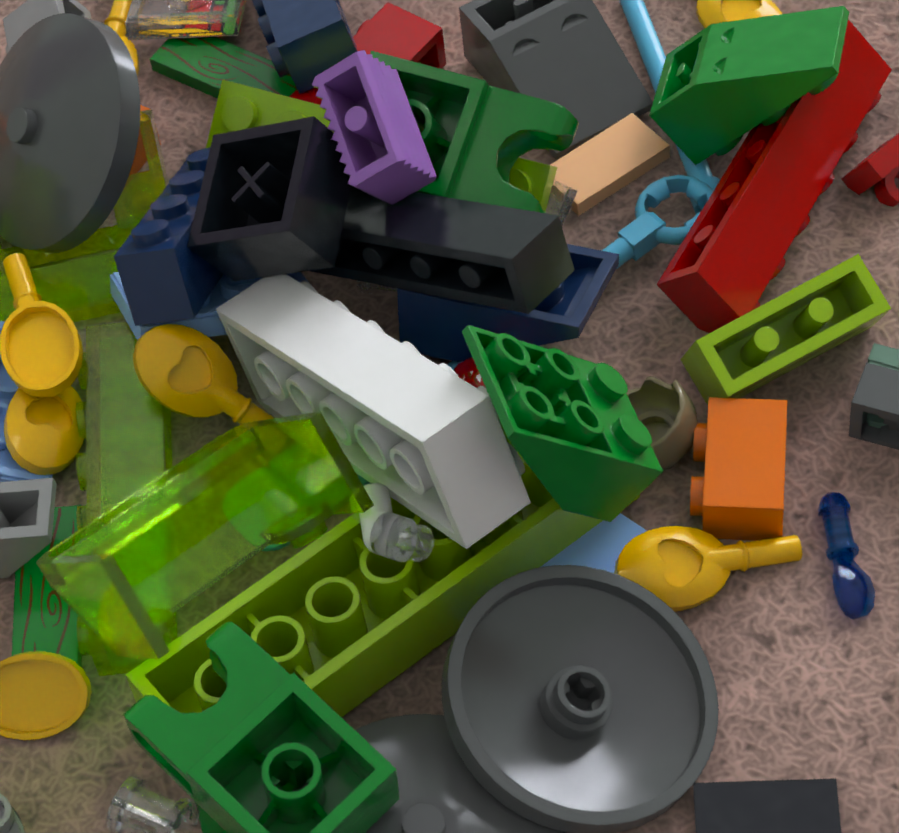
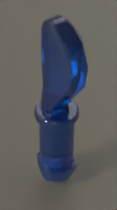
(850, 583)

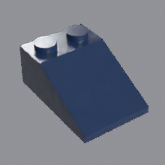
(437, 322)

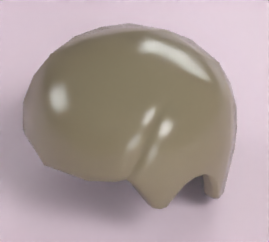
(667, 416)

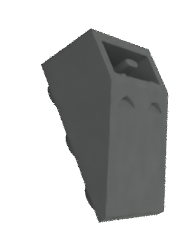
(557, 55)

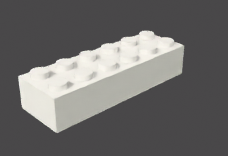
(384, 402)

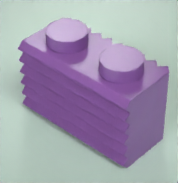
(374, 128)

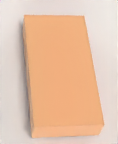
(610, 161)

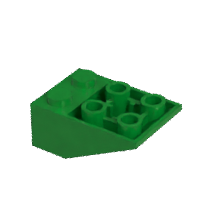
(745, 76)
(567, 422)

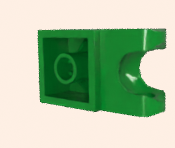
(479, 132)
(259, 739)

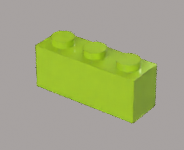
(786, 332)

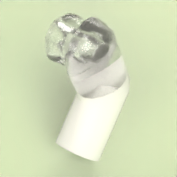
(391, 533)

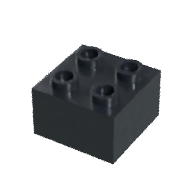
(271, 201)

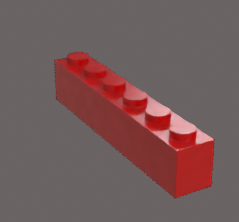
(769, 193)

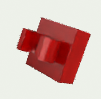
(878, 170)

